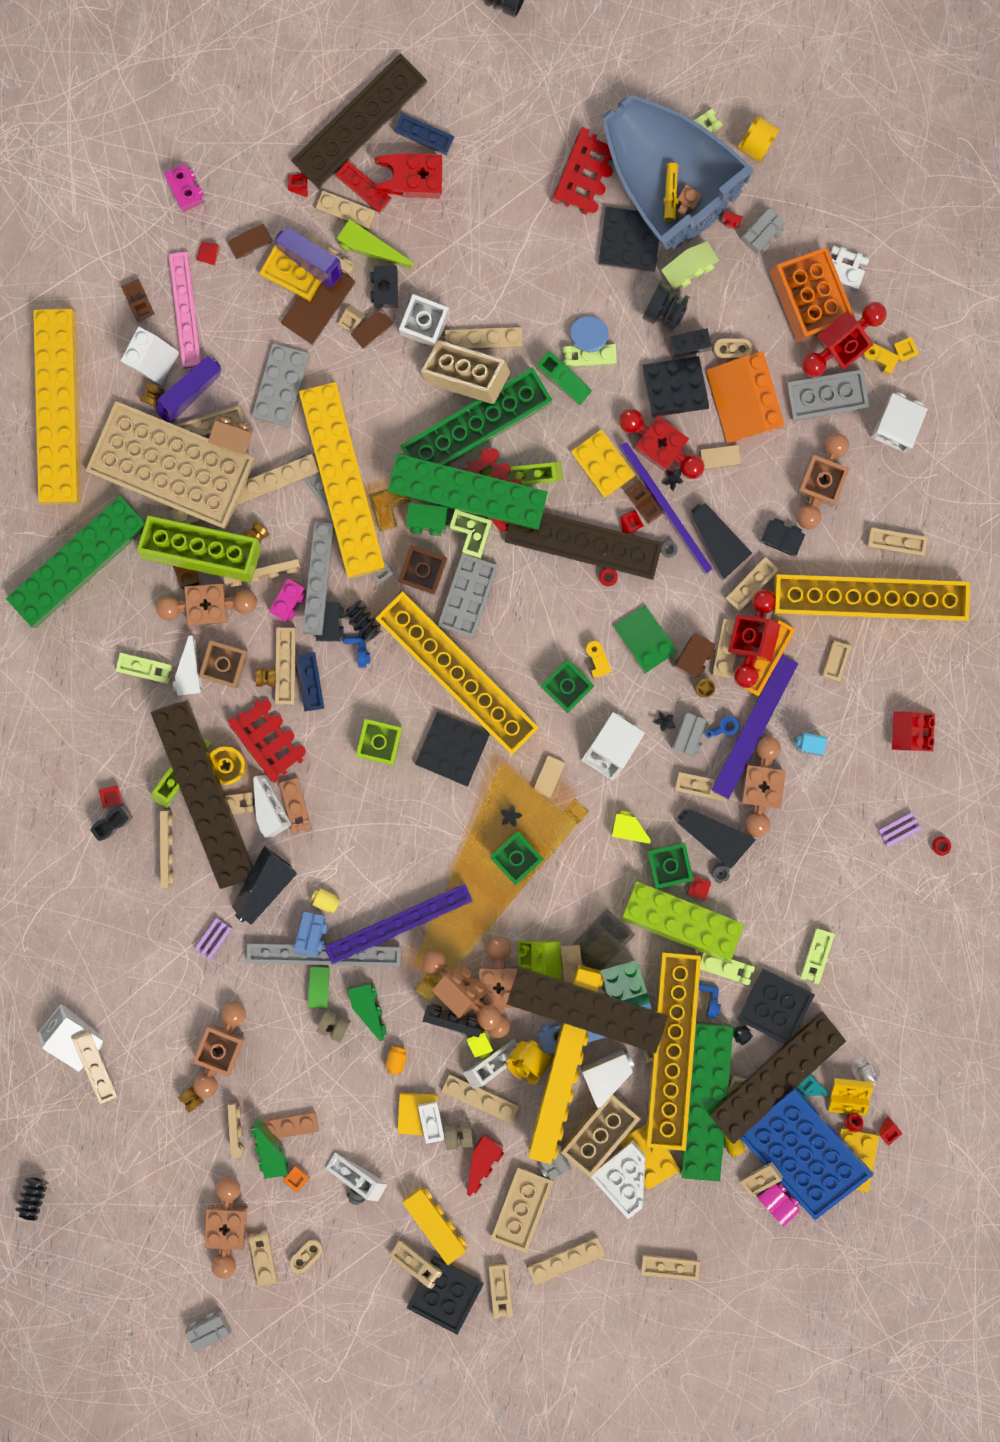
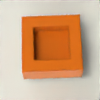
(296, 1178)

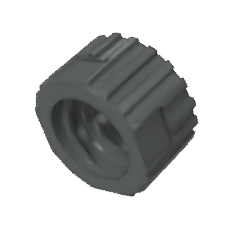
(674, 549)

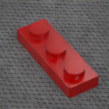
(363, 187)

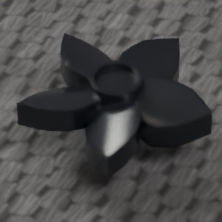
(673, 478)
(664, 722)
(510, 816)

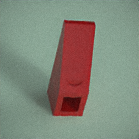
(484, 1155)

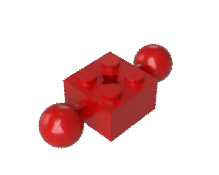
(844, 340)
(690, 466)
(754, 638)

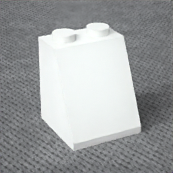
(149, 356)
(899, 422)
(613, 746)
(57, 1034)
(607, 1075)

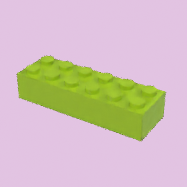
(199, 548)
(682, 922)

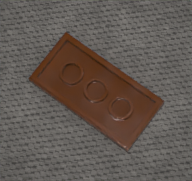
(310, 318)

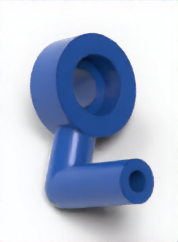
(363, 656)
(723, 728)
(713, 1007)

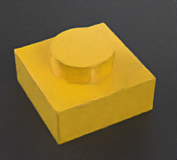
(905, 349)

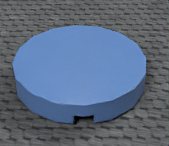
(589, 334)

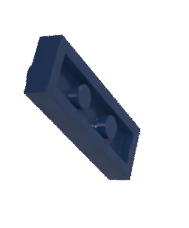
(424, 134)
(309, 681)

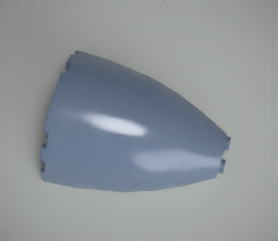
(648, 137)

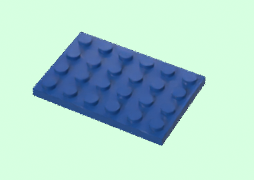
(808, 1153)

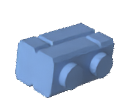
(310, 934)

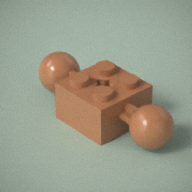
(835, 446)
(243, 602)
(758, 823)
(499, 950)
(461, 990)
(205, 1084)
(216, 1237)

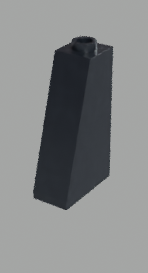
(719, 541)
(717, 837)
(262, 885)

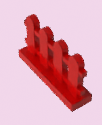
(579, 180)
(500, 473)
(260, 733)

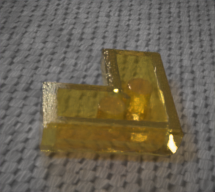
(383, 505)

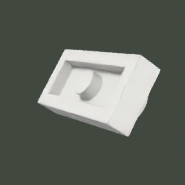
(431, 1122)

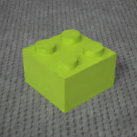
(379, 742)

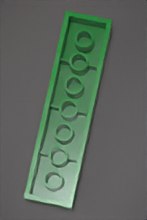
(480, 421)
(467, 491)
(77, 562)
(708, 1088)

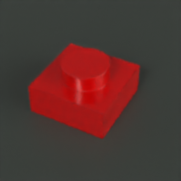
(731, 220)
(110, 796)
(699, 888)

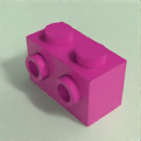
(184, 188)
(287, 600)

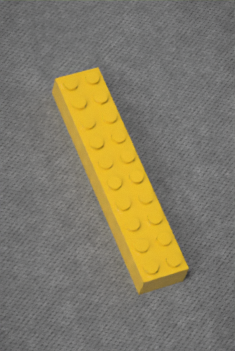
(57, 406)
(342, 480)
(871, 598)
(457, 673)
(674, 1057)
(561, 1076)

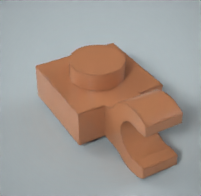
(687, 200)

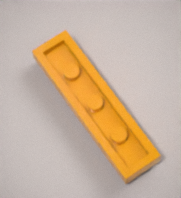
(765, 667)

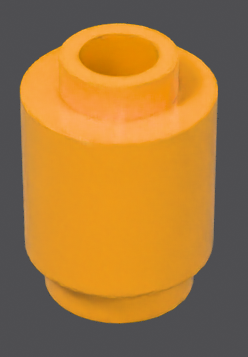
(396, 1060)

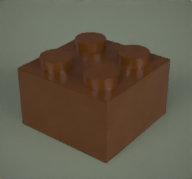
(422, 570)
(694, 656)

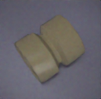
(337, 1032)
(451, 1136)

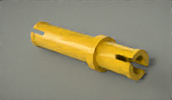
(670, 200)

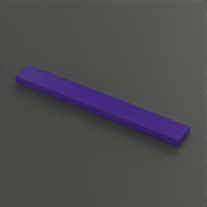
(667, 510)
(754, 727)
(398, 924)

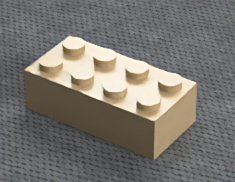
(465, 372)
(600, 1134)

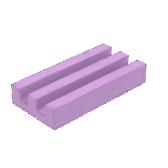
(914, 822)
(204, 951)

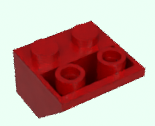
(913, 731)

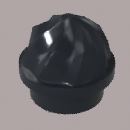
(742, 1035)

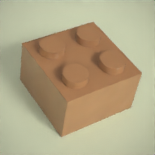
(230, 433)
(223, 664)

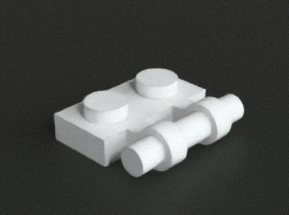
(849, 275)

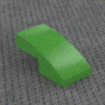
(318, 987)

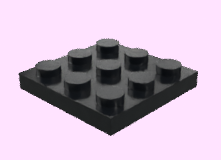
(627, 241)
(675, 386)
(452, 749)
(775, 1006)
(447, 1019)
(449, 1298)

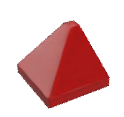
(298, 184)
(208, 253)
(630, 522)
(889, 1131)

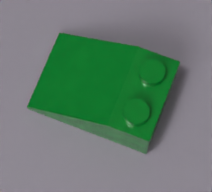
(645, 639)

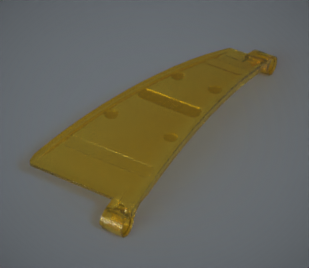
(489, 887)

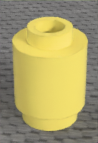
(325, 900)

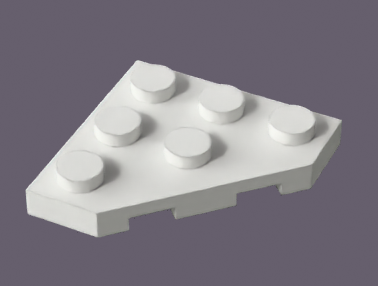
(624, 1178)

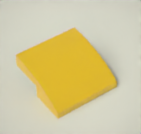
(850, 1096)
(409, 1116)

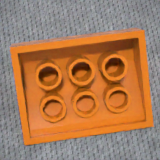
(810, 293)
(745, 397)

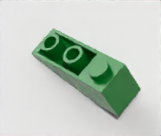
(563, 378)
(364, 1004)
(272, 1154)

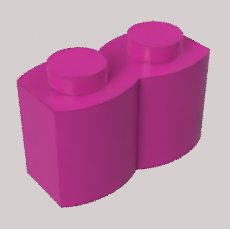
(779, 1203)

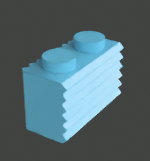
(810, 744)

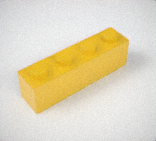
(434, 1224)

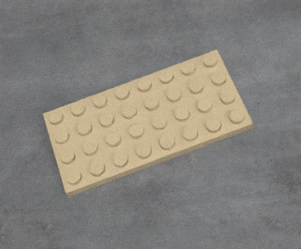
(170, 465)

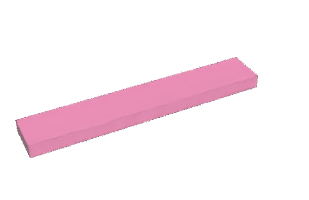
(185, 309)

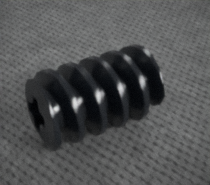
(362, 621)
(32, 1198)

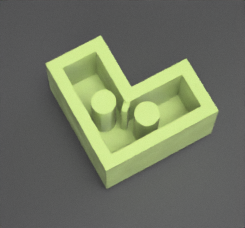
(690, 264)
(475, 528)

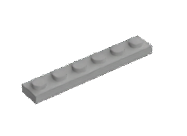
(318, 578)

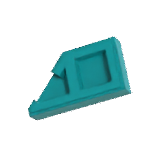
(811, 1087)

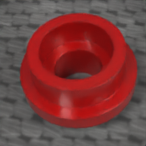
(603, 581)
(947, 846)
(857, 1119)

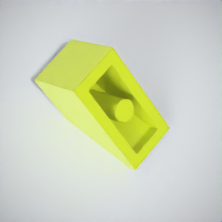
(628, 828)
(480, 1046)

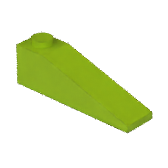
(364, 243)
(534, 473)
(168, 786)

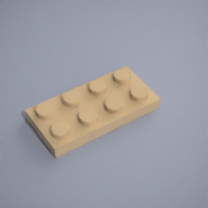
(521, 1209)

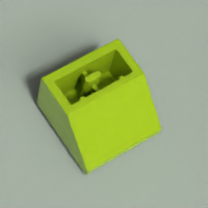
(541, 957)

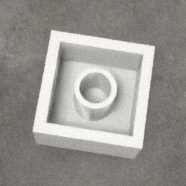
(424, 320)

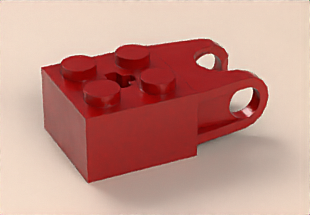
(405, 178)

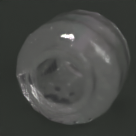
(865, 1070)

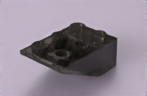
(603, 939)

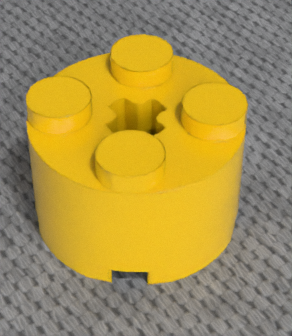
(758, 139)
(238, 764)
(528, 1062)

